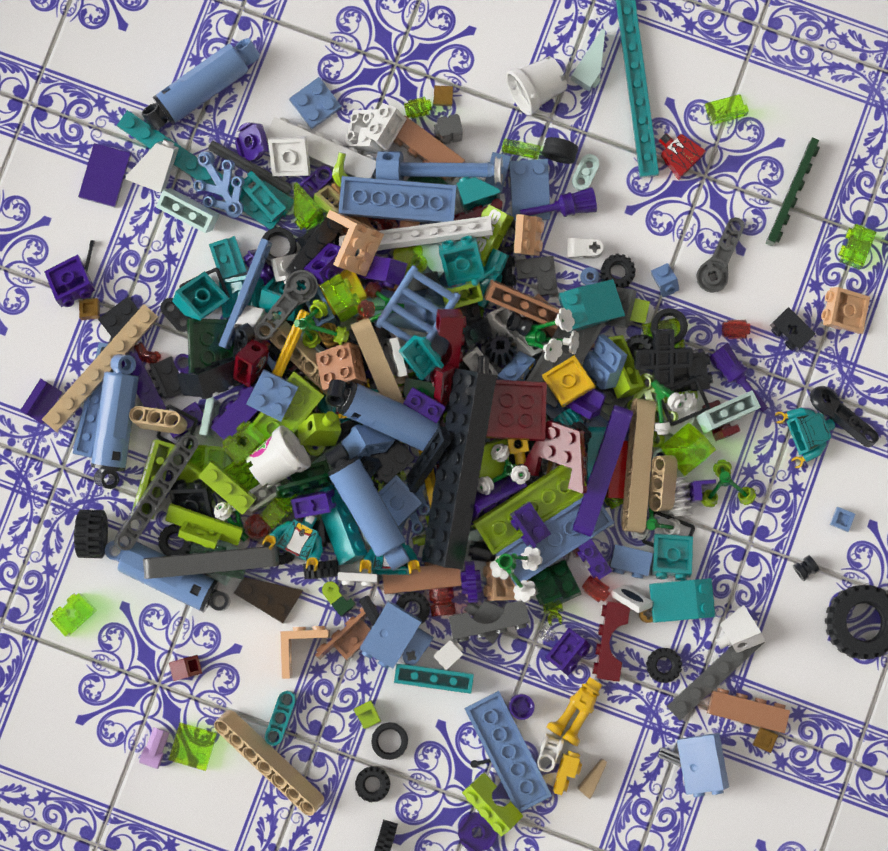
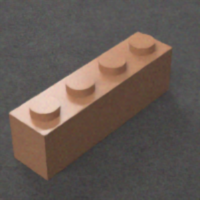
(425, 146)
(521, 303)
(429, 578)
(748, 711)

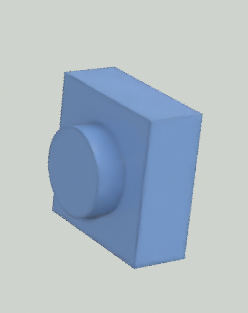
(842, 519)

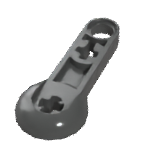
(719, 261)
(289, 300)

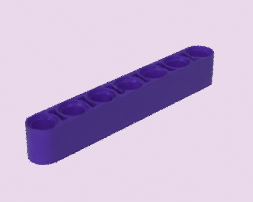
(602, 470)

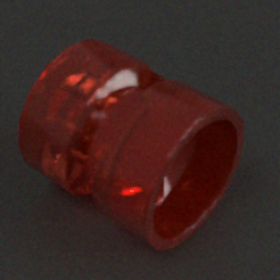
(257, 527)
(442, 601)

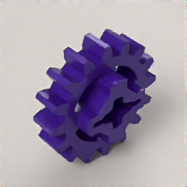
(471, 581)

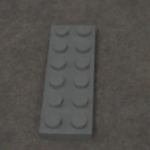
(586, 339)

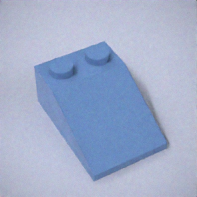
(529, 185)

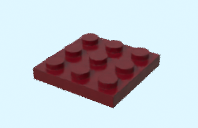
(518, 411)

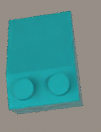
(592, 304)
(682, 600)

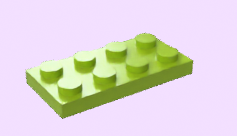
(300, 407)

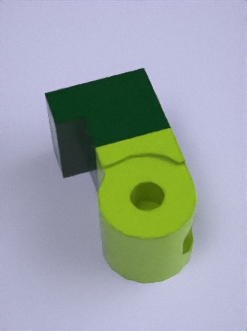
(336, 599)

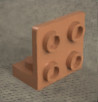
(341, 363)

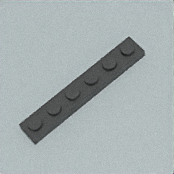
(708, 681)

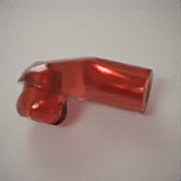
(147, 356)

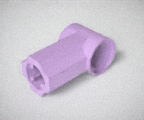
(153, 752)

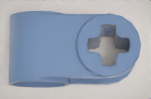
(418, 644)

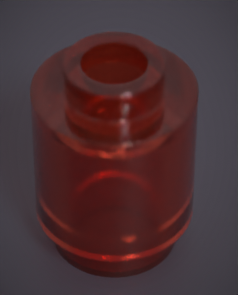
(736, 329)
(596, 589)

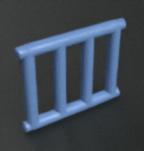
(402, 289)

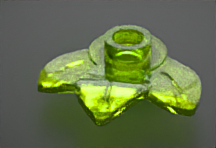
(410, 256)

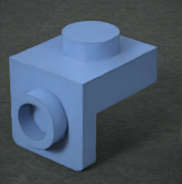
(665, 280)

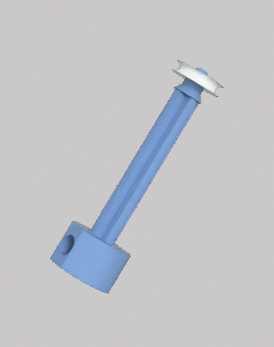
(391, 166)

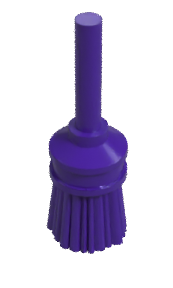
(568, 204)
(733, 370)

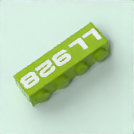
(500, 224)
(157, 455)

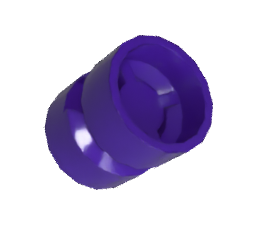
(521, 706)

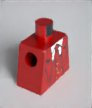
(680, 154)

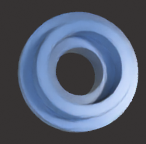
(593, 271)

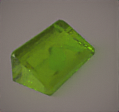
(521, 148)

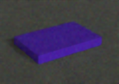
(104, 175)

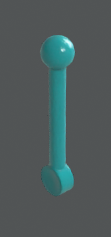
(496, 268)

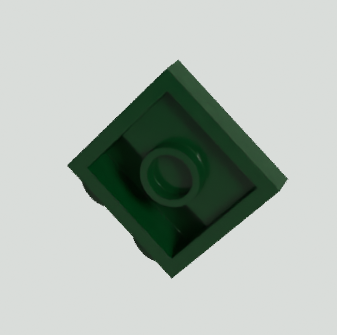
(555, 585)

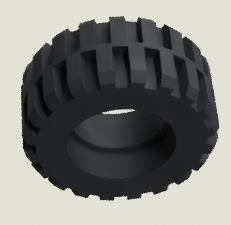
(837, 623)

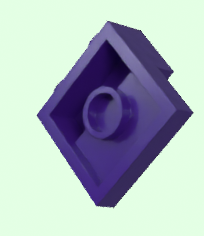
(69, 281)
(598, 565)

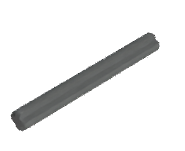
(248, 166)

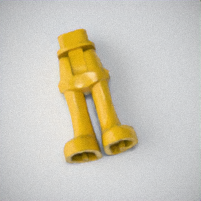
(582, 700)

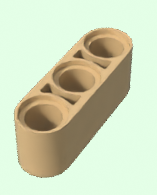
(151, 415)
(663, 483)

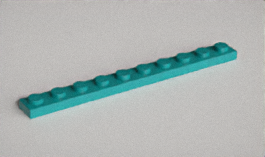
(637, 88)
(188, 163)

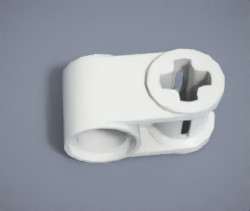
(579, 248)
(549, 751)

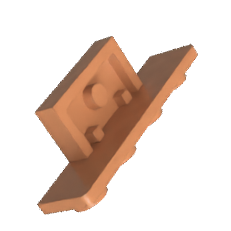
(348, 639)

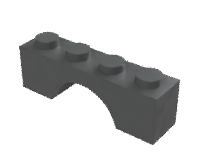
(513, 615)

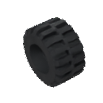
(90, 533)

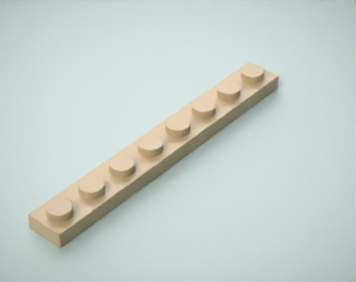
(94, 374)

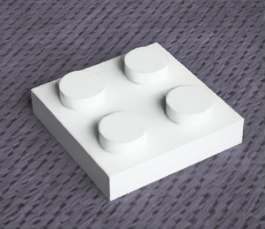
(289, 156)

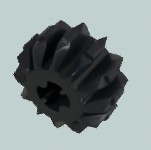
(500, 355)

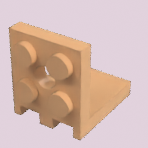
(358, 237)
(286, 645)

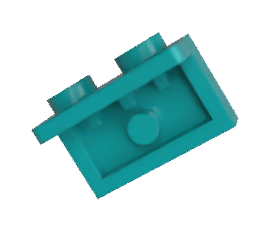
(420, 356)

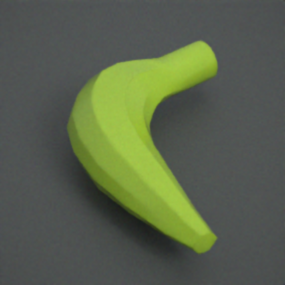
(338, 170)

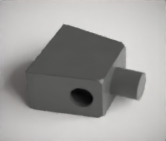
(485, 614)

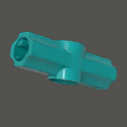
(496, 257)

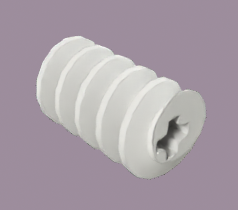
(680, 506)

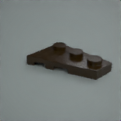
(269, 597)

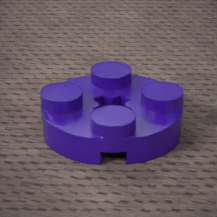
(256, 133)
(466, 836)

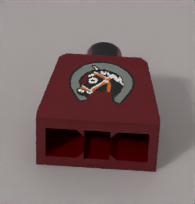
(251, 361)

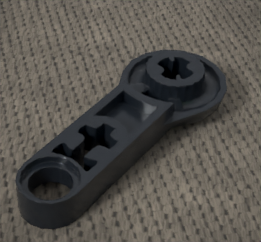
(842, 415)

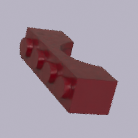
(450, 326)
(608, 666)

